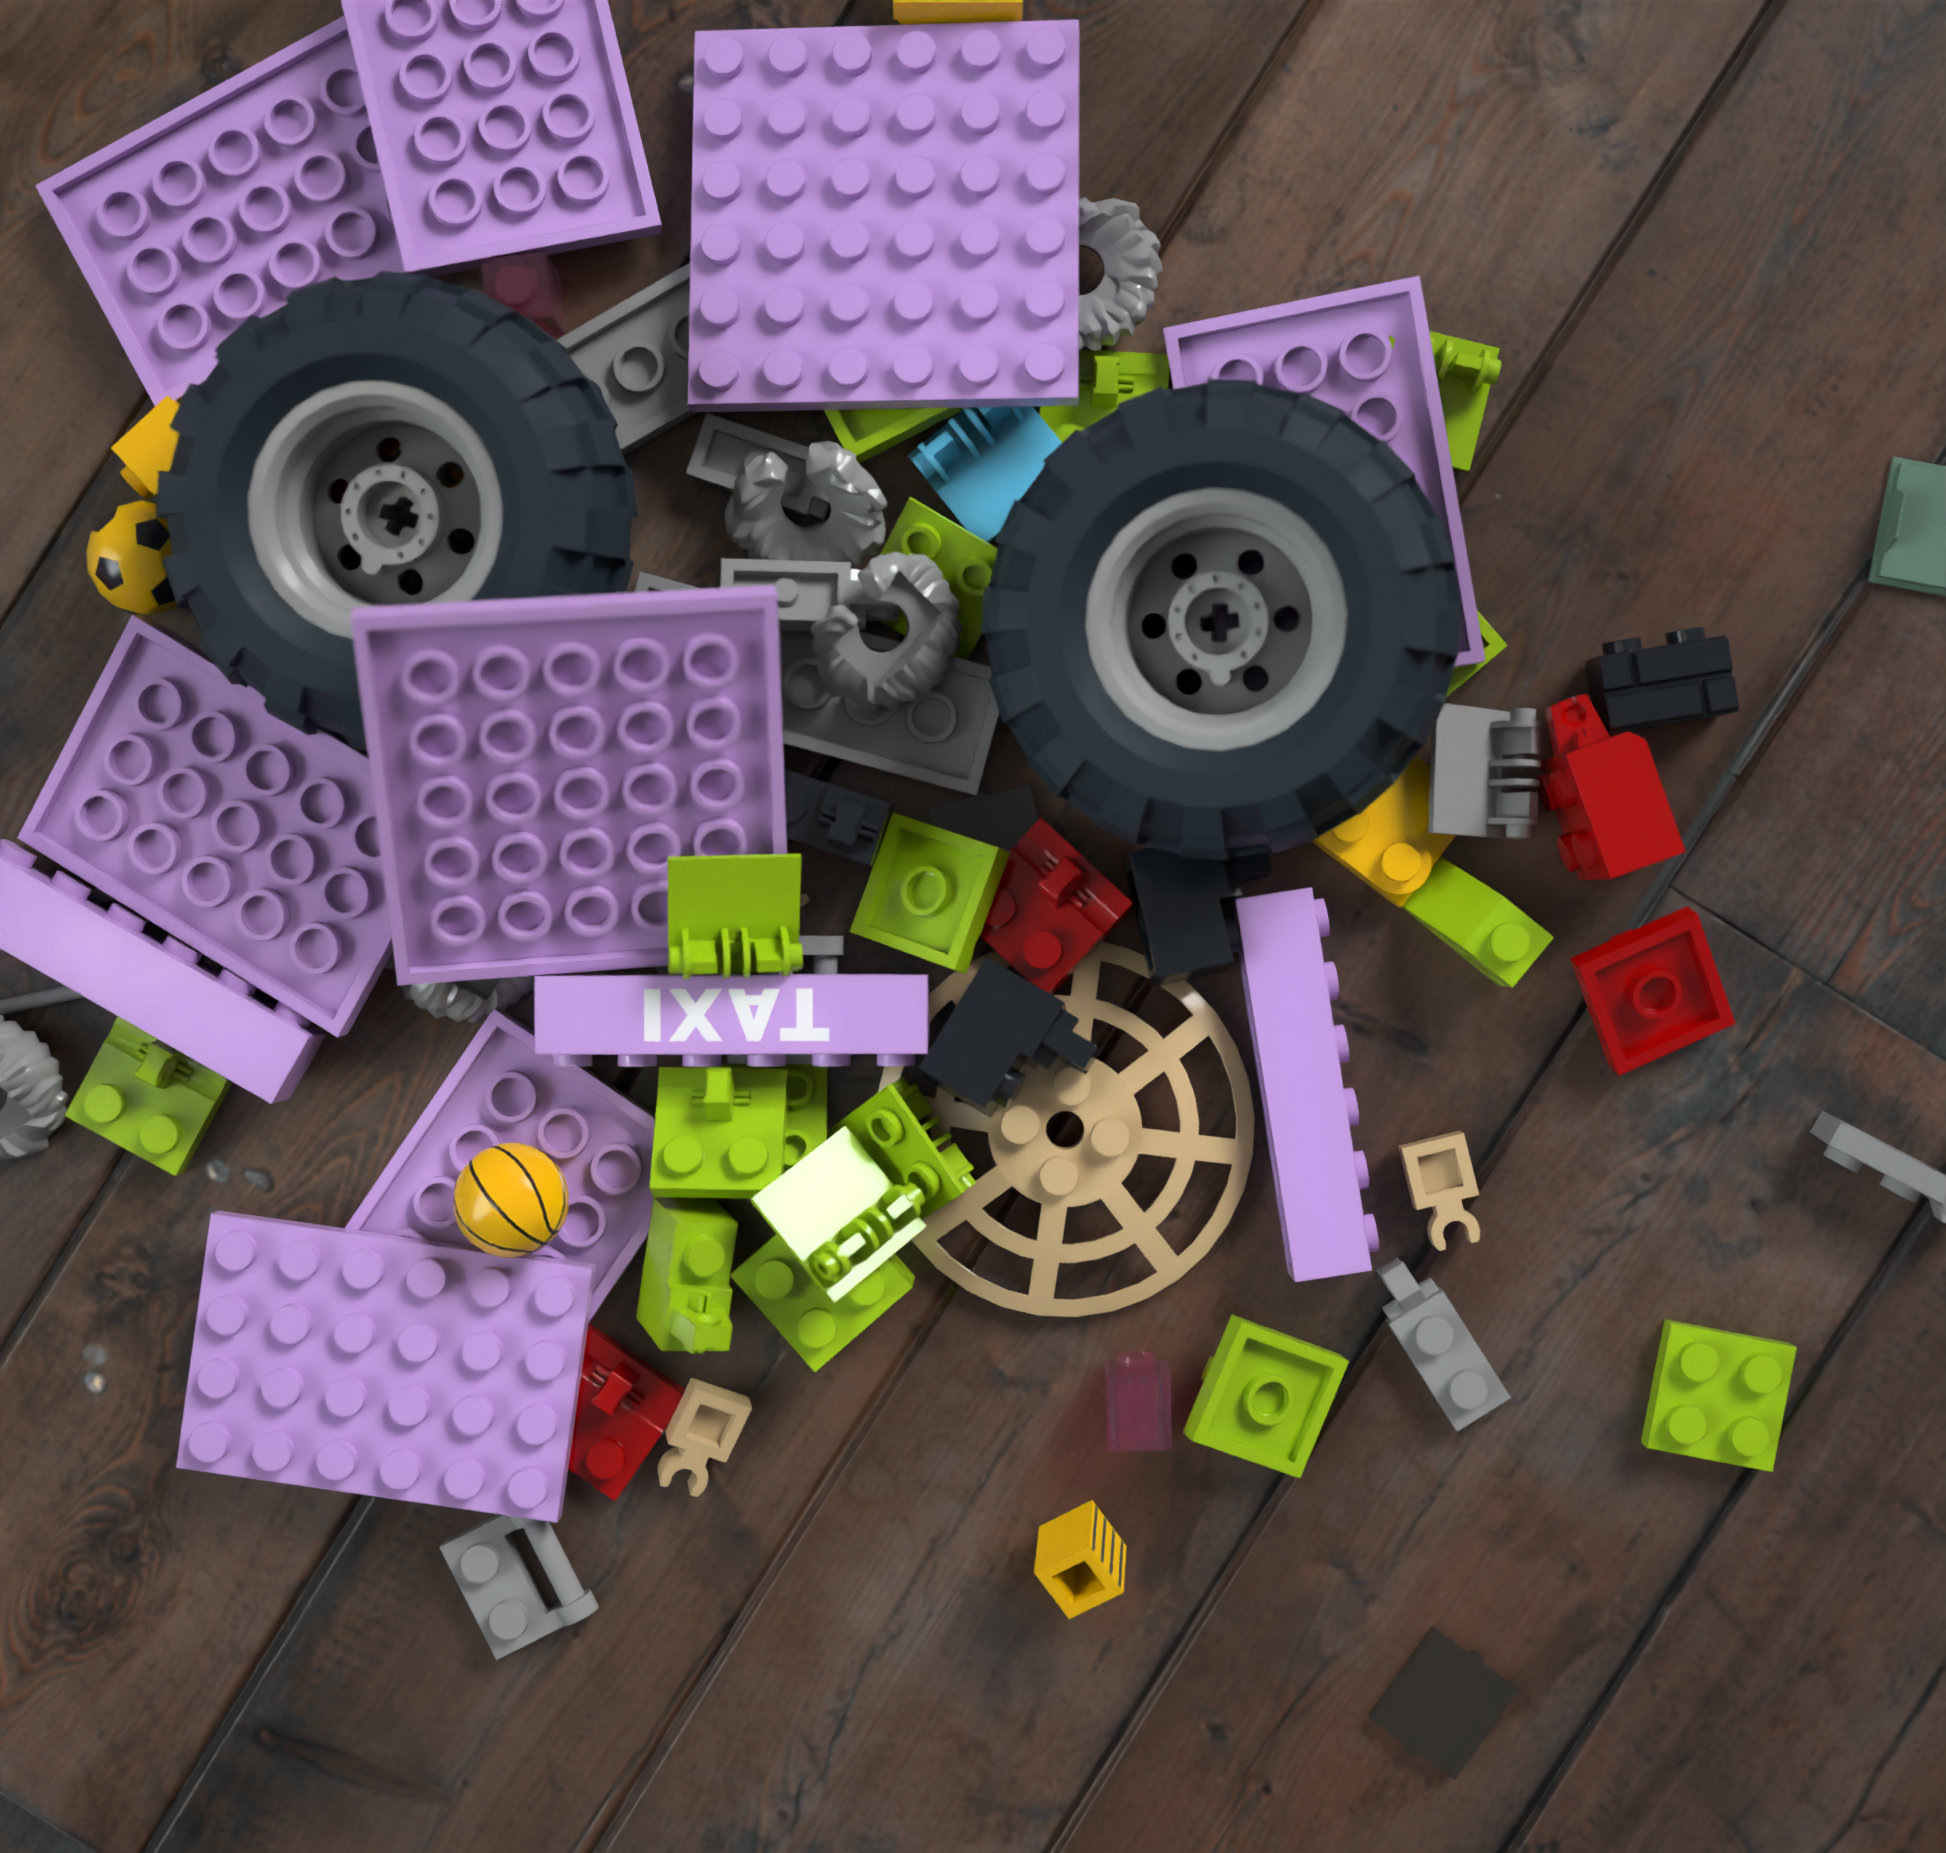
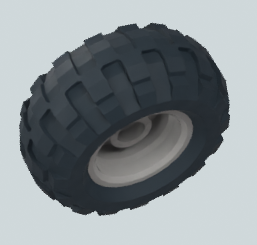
(310, 404)
(1339, 542)

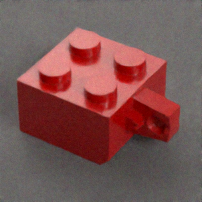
(1604, 795)

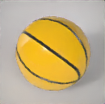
(511, 1200)

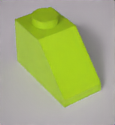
(1478, 923)

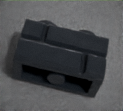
(1662, 683)

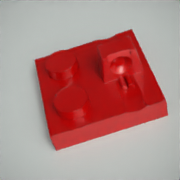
(1051, 908)
(1653, 990)
(618, 1413)

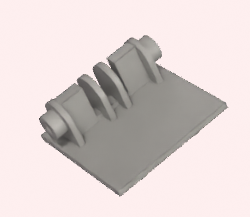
(1480, 772)

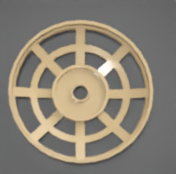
(1103, 1154)

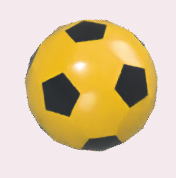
(128, 558)

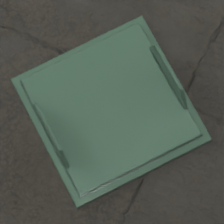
(1912, 529)

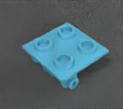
(985, 463)

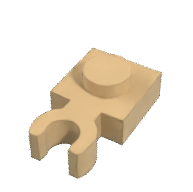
(1439, 1177)
(701, 1428)

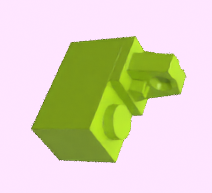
(688, 1275)

